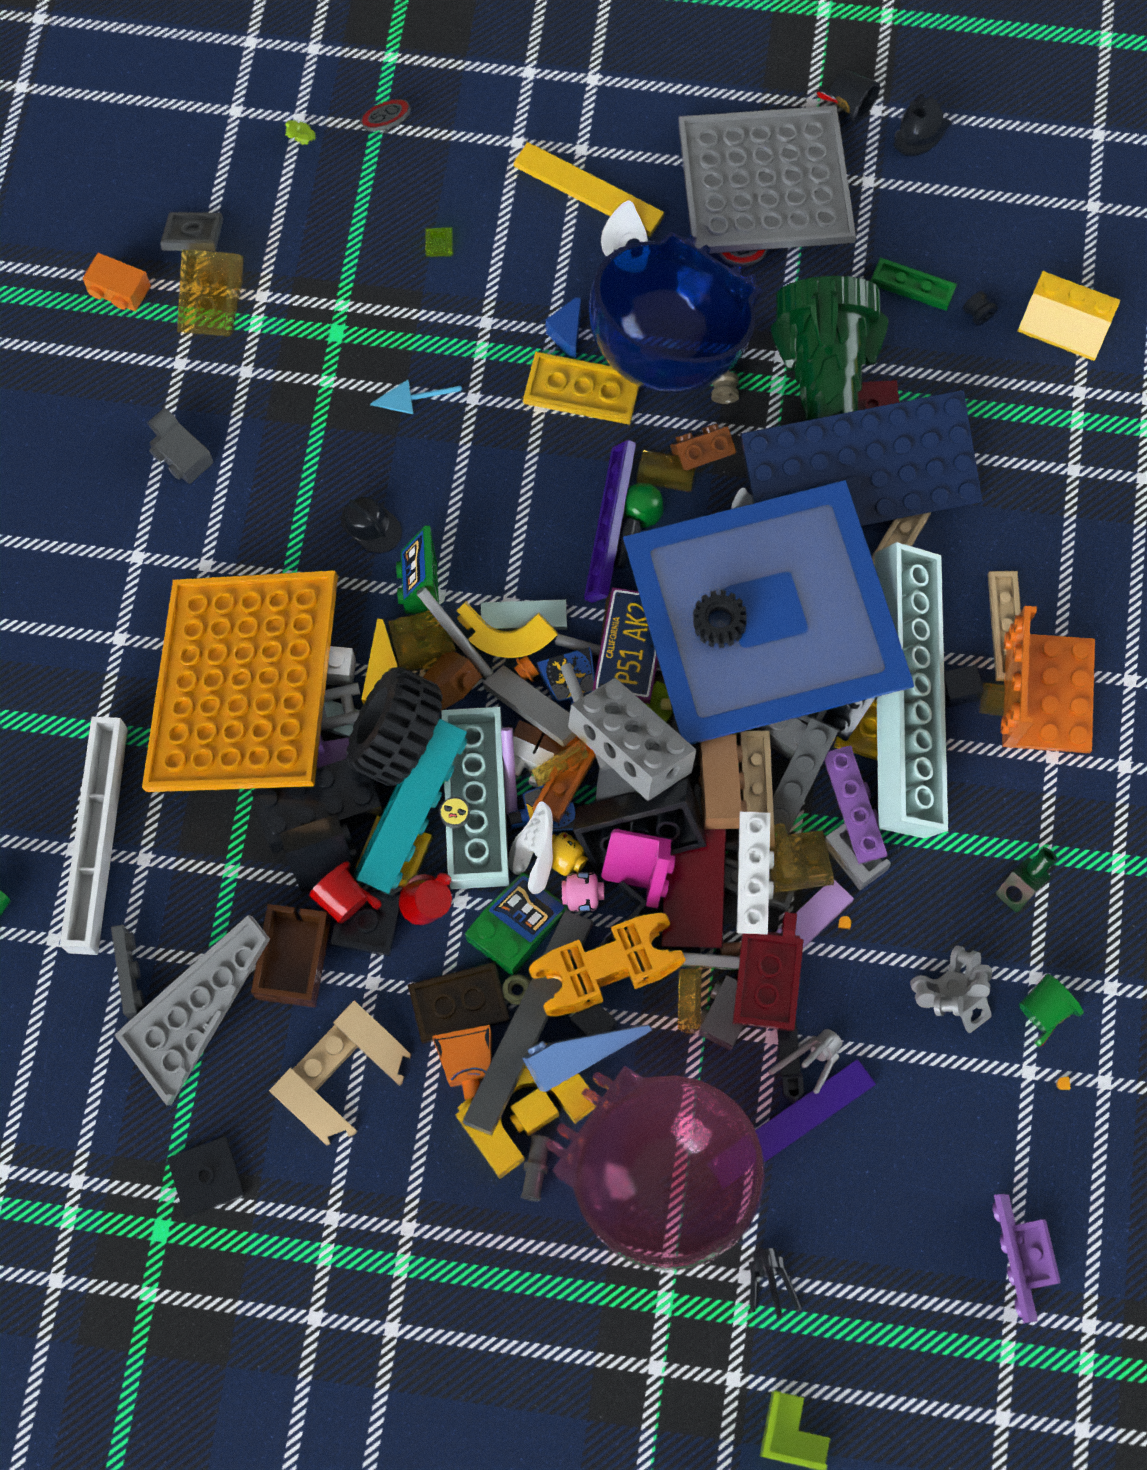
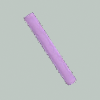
(509, 769)

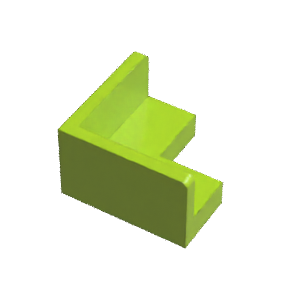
(784, 1441)

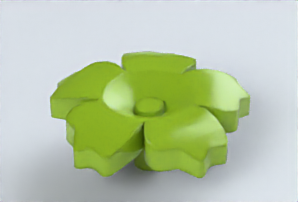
(299, 131)

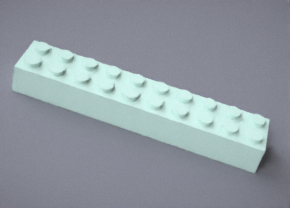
(913, 720)

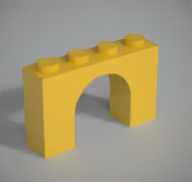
(499, 1148)

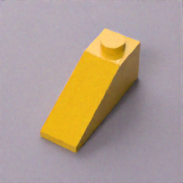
(380, 659)

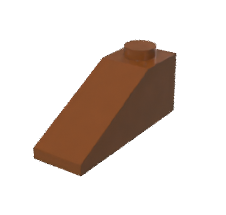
(454, 677)

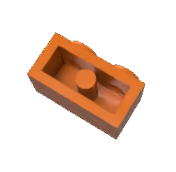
(116, 282)

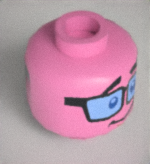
(582, 891)

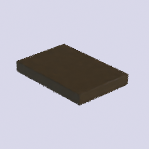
(458, 1001)

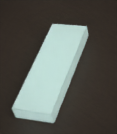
(515, 614)

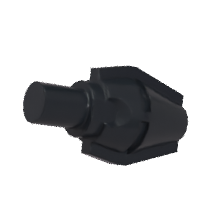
(628, 527)

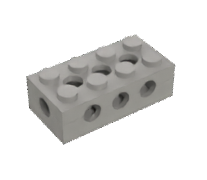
(631, 738)

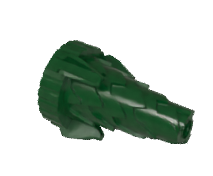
(826, 335)

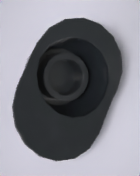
(371, 525)

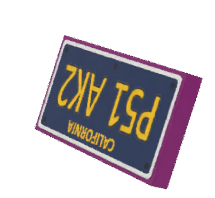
(627, 646)

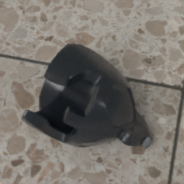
(920, 127)

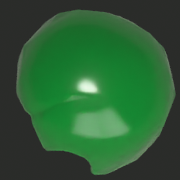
(643, 504)

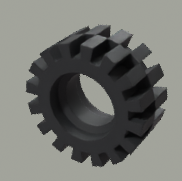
(719, 603)

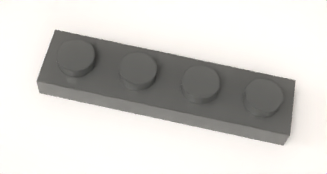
(802, 771)

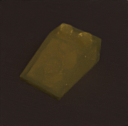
(209, 292)

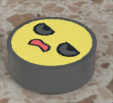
(454, 812)

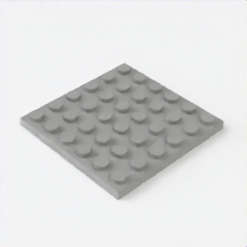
(766, 179)

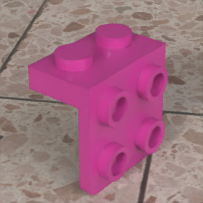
(639, 862)

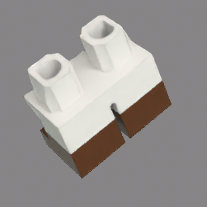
(531, 748)

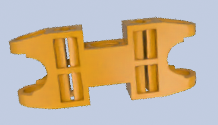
(607, 964)

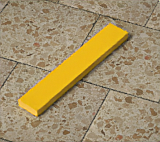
(583, 185)

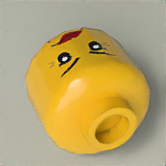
(567, 854)

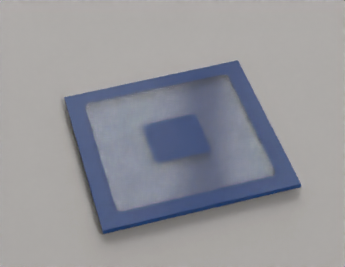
(811, 604)

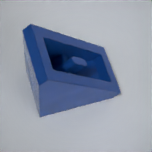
(564, 327)

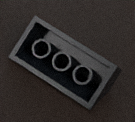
(668, 815)

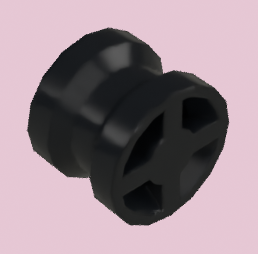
(980, 308)

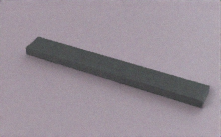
(521, 1034)

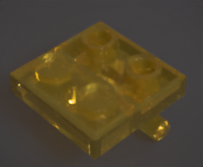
(419, 640)
(800, 860)

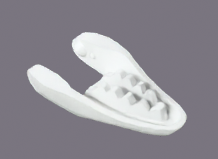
(536, 839)

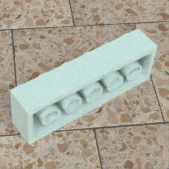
(480, 848)

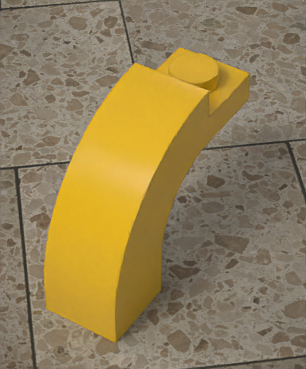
(506, 644)

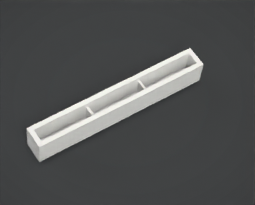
(94, 836)

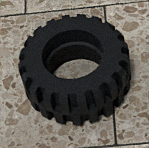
(394, 726)

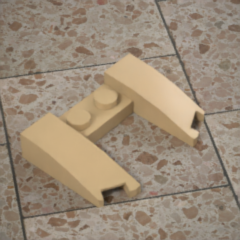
(299, 1085)

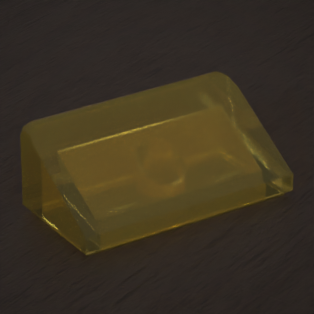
(664, 471)
(559, 762)
(689, 1000)

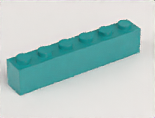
(408, 810)

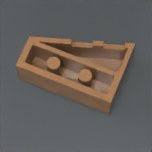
(721, 782)

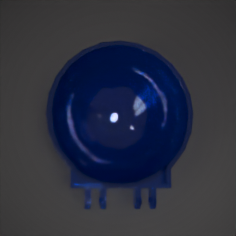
(671, 314)

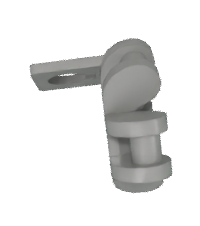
(956, 990)

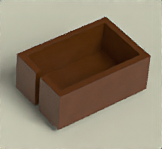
(293, 958)

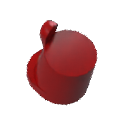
(341, 894)
(425, 898)

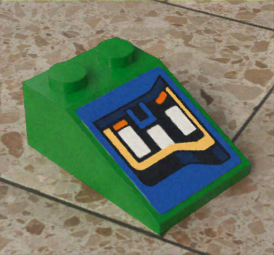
(417, 570)
(515, 924)

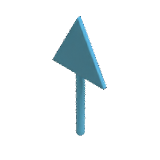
(400, 397)

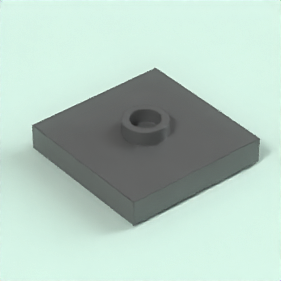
(191, 231)

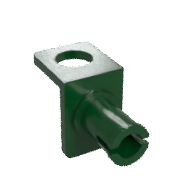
(1028, 878)

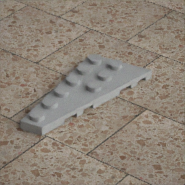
(182, 1019)

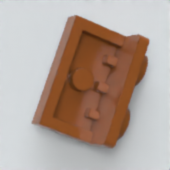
(703, 448)

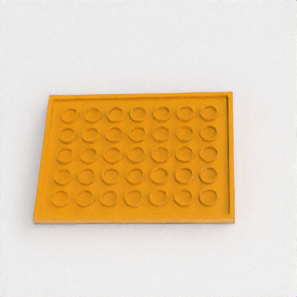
(242, 682)

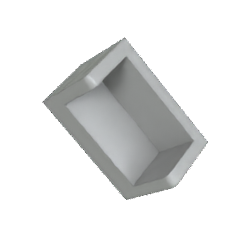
(841, 849)

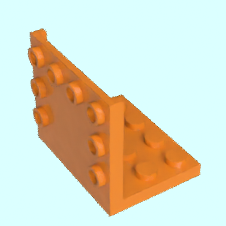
(1047, 689)

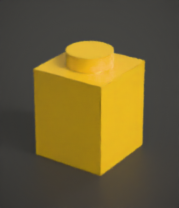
(533, 1112)

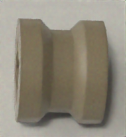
(725, 389)

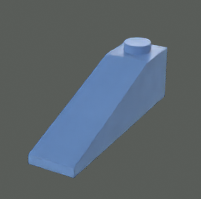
(563, 1059)

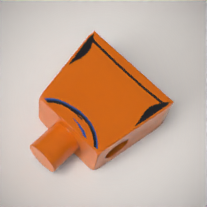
(465, 1057)

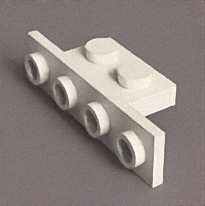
(753, 873)

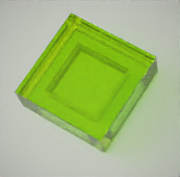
(439, 242)

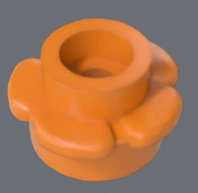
(526, 669)

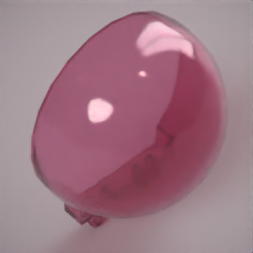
(663, 1169)

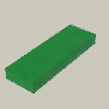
(913, 284)

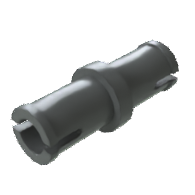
(535, 1168)

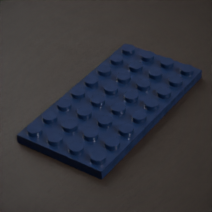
(893, 458)

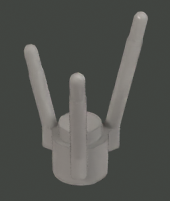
(822, 1048)

